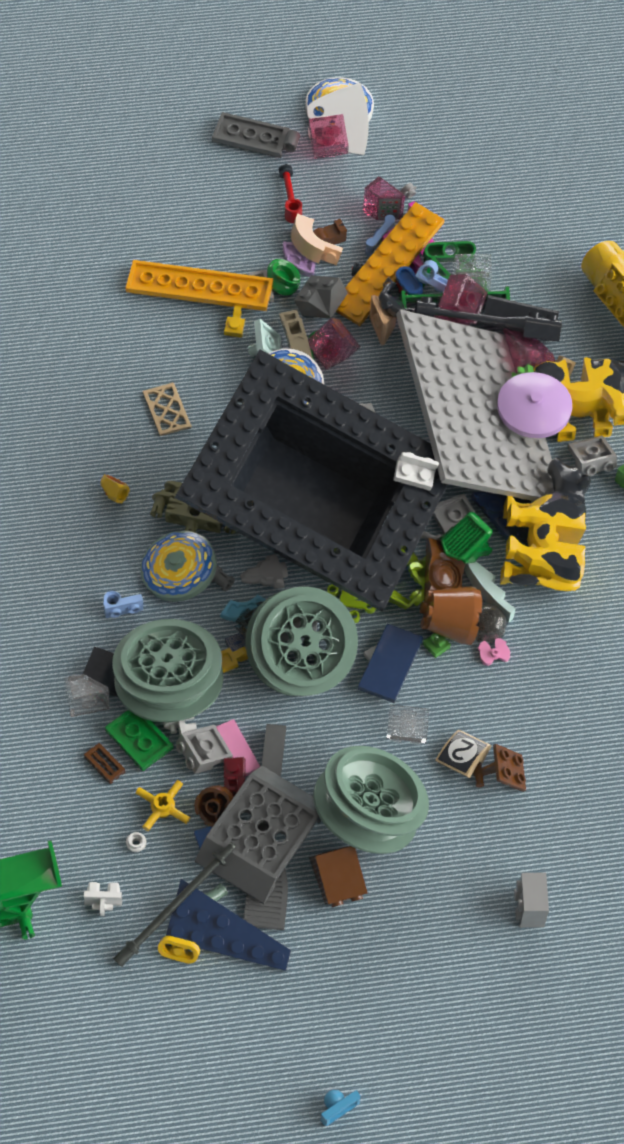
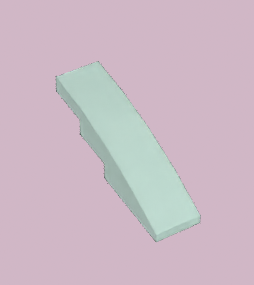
(491, 593)

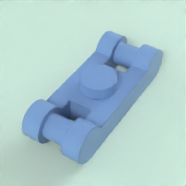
(373, 243)

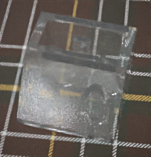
(476, 266)

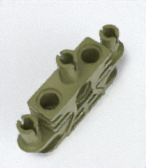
(181, 513)

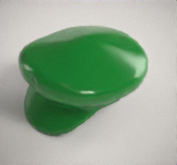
(285, 277)

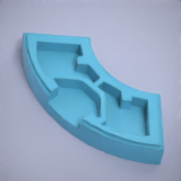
(235, 609)

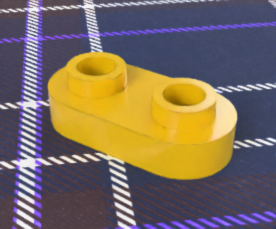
(178, 950)

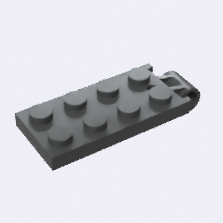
(254, 135)

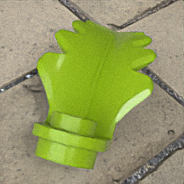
(416, 596)

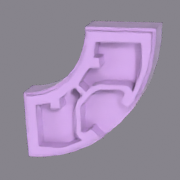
(304, 265)

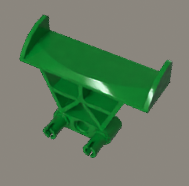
(436, 252)
(21, 883)

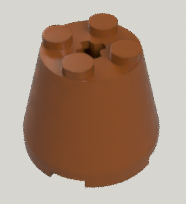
(452, 613)

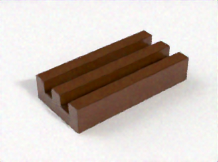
(114, 775)

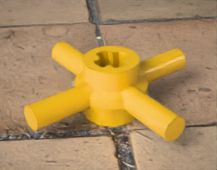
(162, 811)

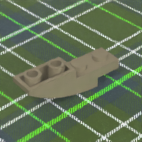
(295, 332)

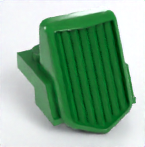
(467, 539)

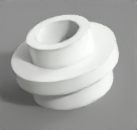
(136, 836)

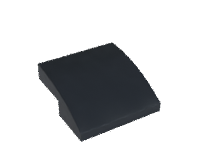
(101, 669)

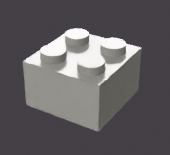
(532, 900)

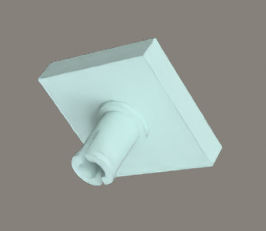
(266, 339)

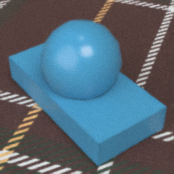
(338, 1105)

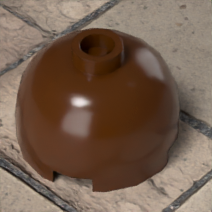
(212, 803)

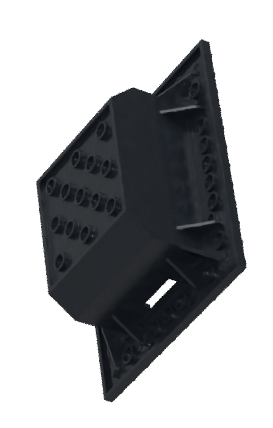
(314, 480)

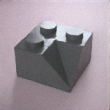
(320, 296)

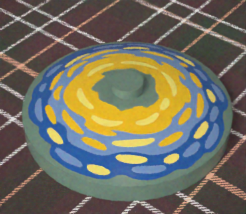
(178, 566)

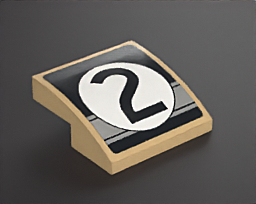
(463, 753)

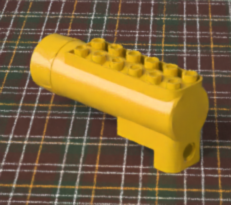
(605, 271)

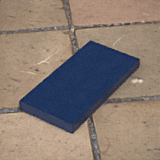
(390, 663)

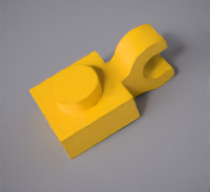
(235, 324)
(230, 658)

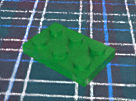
(139, 739)

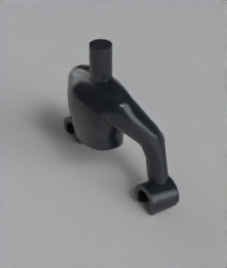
(390, 303)

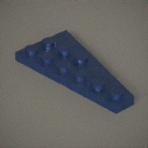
(492, 506)
(224, 932)

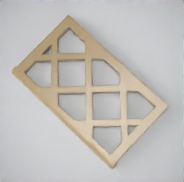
(157, 420)

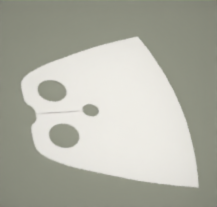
(352, 104)

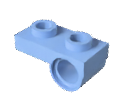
(437, 281)
(123, 605)

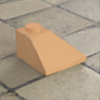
(381, 320)

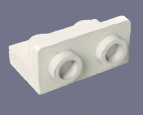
(415, 470)

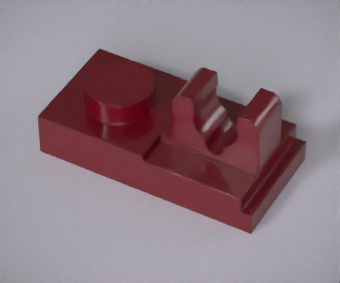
(234, 773)

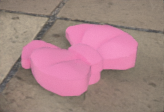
(500, 652)

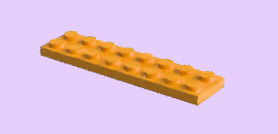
(395, 251)
(199, 285)

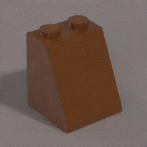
(339, 875)

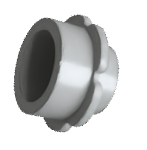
(408, 190)

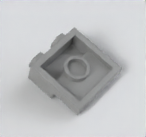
(593, 455)
(203, 748)

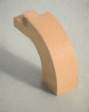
(310, 245)

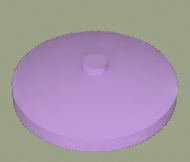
(534, 405)

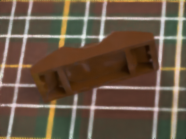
(441, 570)

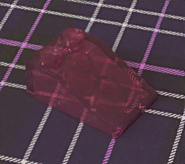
(526, 350)

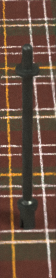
(134, 945)

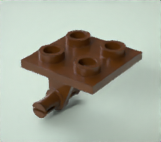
(507, 766)

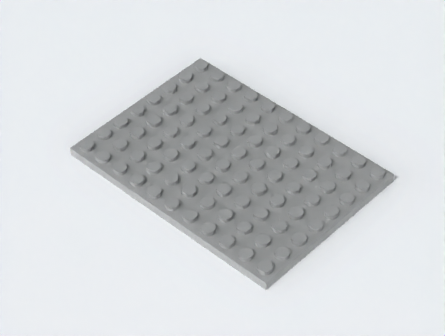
(458, 388)

